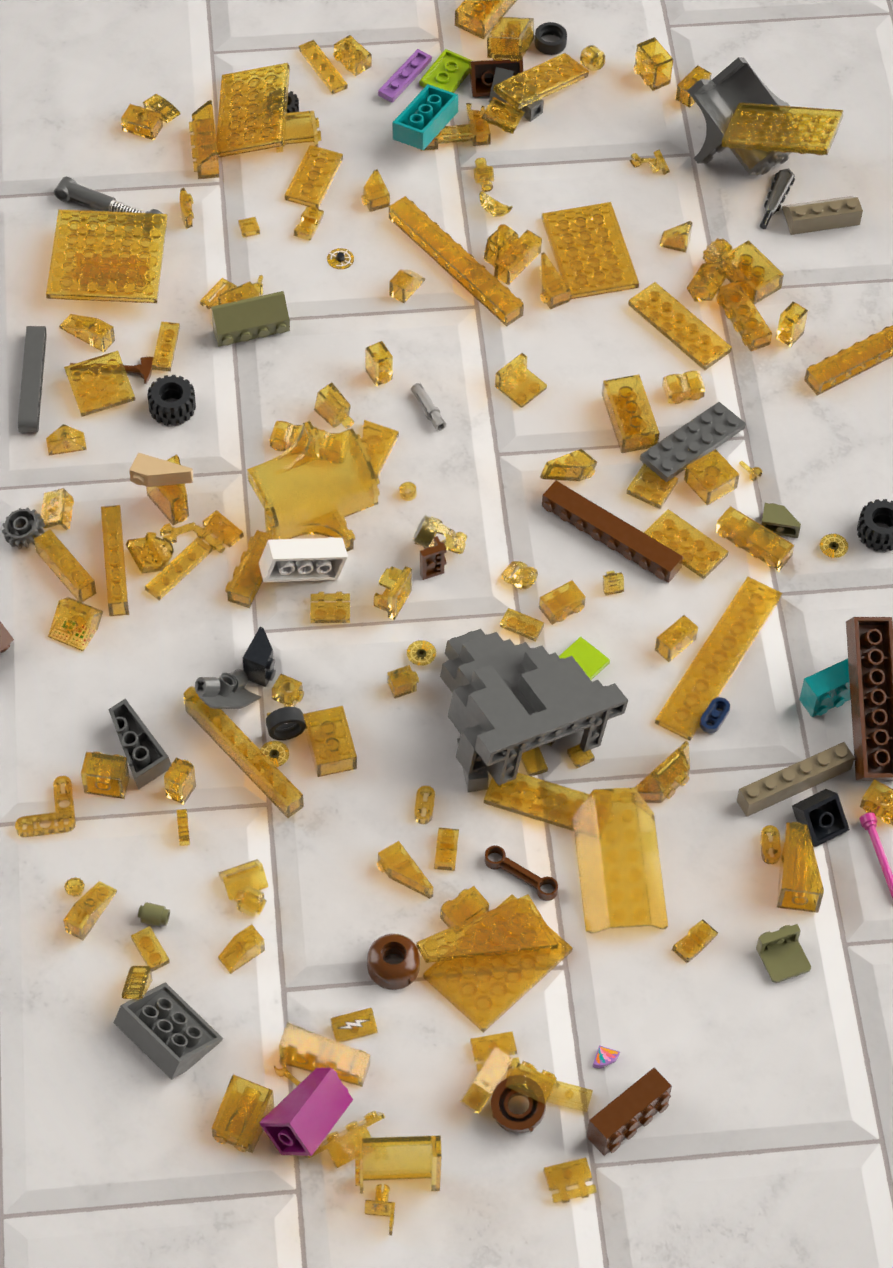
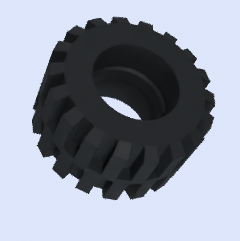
(170, 388)
(872, 534)

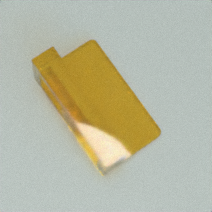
(244, 875)

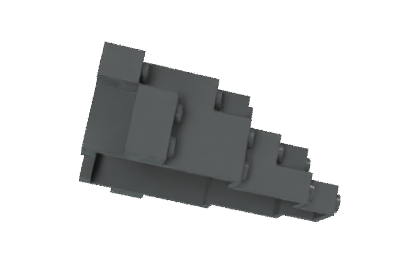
(519, 699)

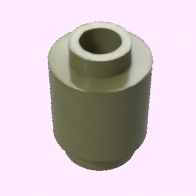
(154, 914)

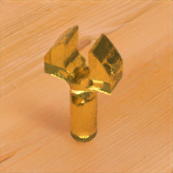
(174, 532)

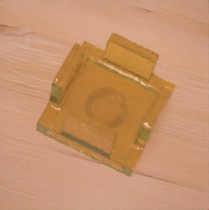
(398, 588)

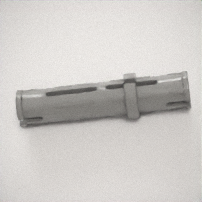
(431, 412)

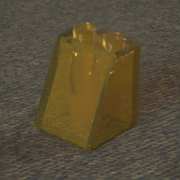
(171, 499)
(241, 1114)

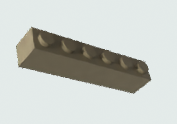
(795, 779)

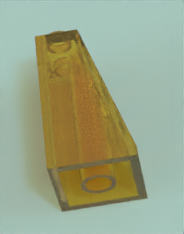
(799, 874)

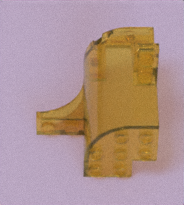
(316, 485)

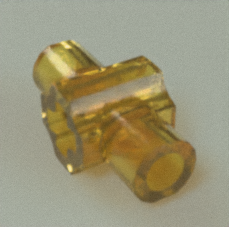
(483, 174)

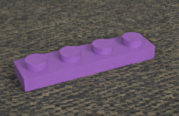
(404, 75)

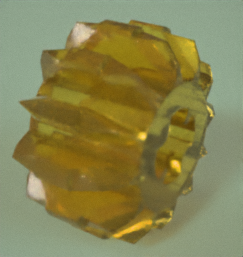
(716, 250)

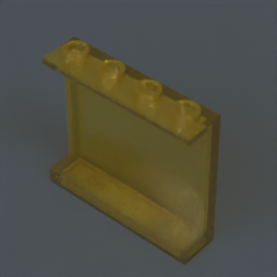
(398, 1159)

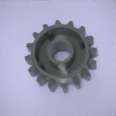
(23, 527)

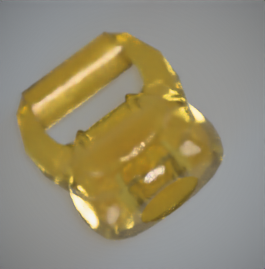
(523, 578)

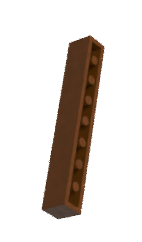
(612, 531)

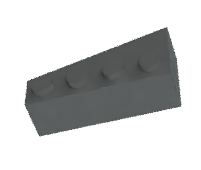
(140, 747)

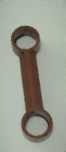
(521, 873)

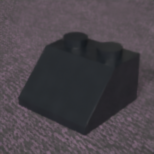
(259, 660)
(822, 815)

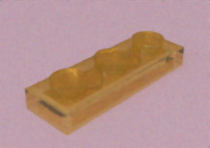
(166, 346)

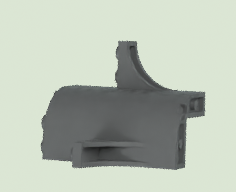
(718, 103)

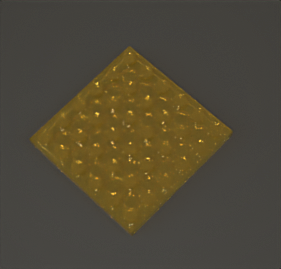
(107, 256)

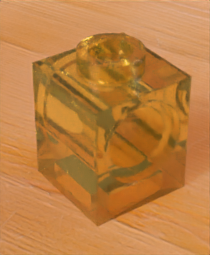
(285, 684)

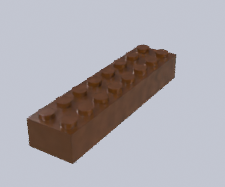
(871, 695)

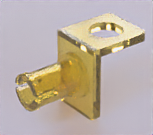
(381, 1206)

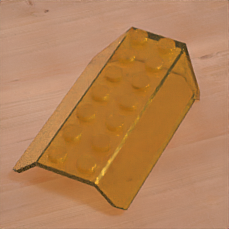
(619, 861)

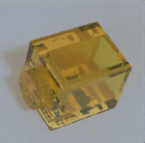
(402, 681)

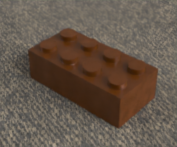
(629, 1112)

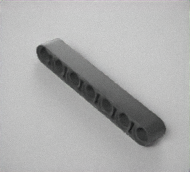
(32, 379)

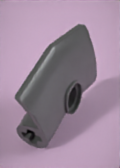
(225, 691)

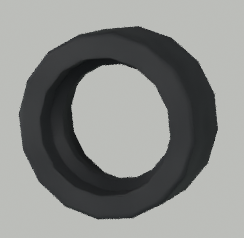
(550, 28)
(277, 725)

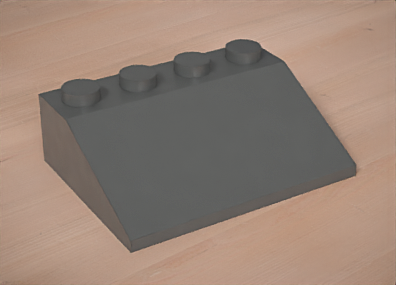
(167, 1030)

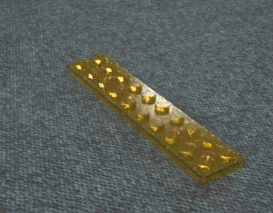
(718, 658)

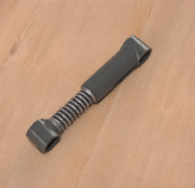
(70, 190)

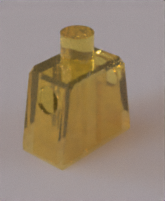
(499, 243)
(333, 407)

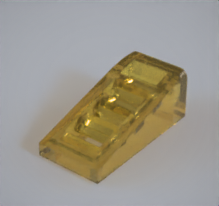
(137, 982)

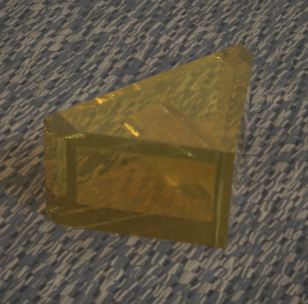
(677, 237)
(65, 440)

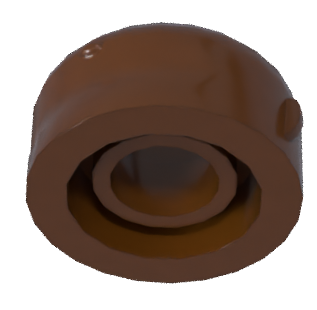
(393, 975)
(514, 1122)

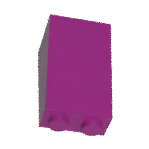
(307, 1113)

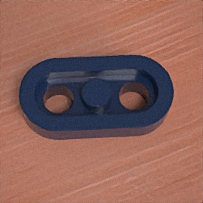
(714, 716)

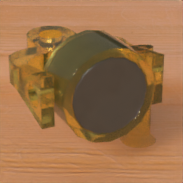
(430, 527)

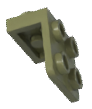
(783, 953)

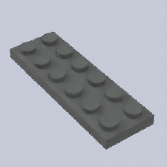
(692, 441)

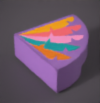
(605, 1057)

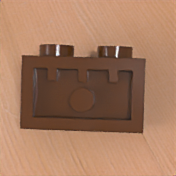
(433, 560)

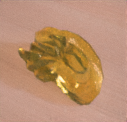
(493, 206)

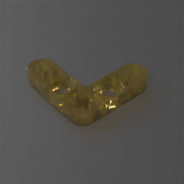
(59, 815)

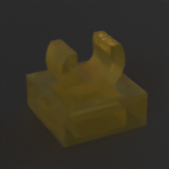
(658, 163)
(613, 583)

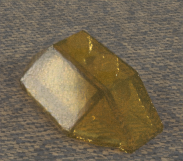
(666, 777)

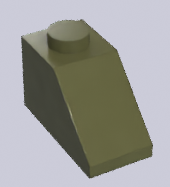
(780, 520)

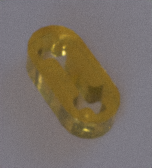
(429, 805)
(183, 827)
(774, 844)

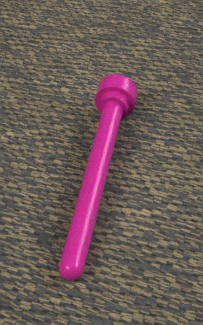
(869, 822)

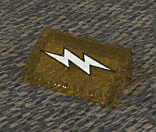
(353, 1025)

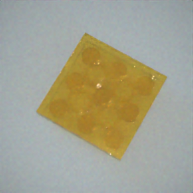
(99, 383)

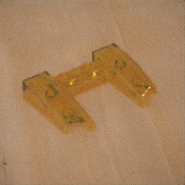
(475, 131)

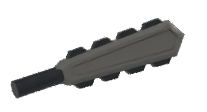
(779, 188)

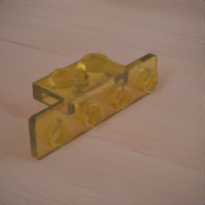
(342, 1145)

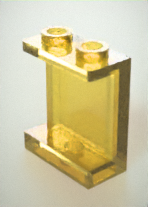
(301, 128)

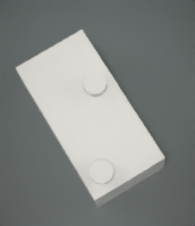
(303, 559)

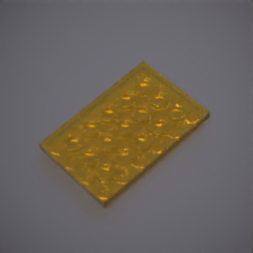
(252, 110)
(782, 128)
(590, 250)
(491, 985)

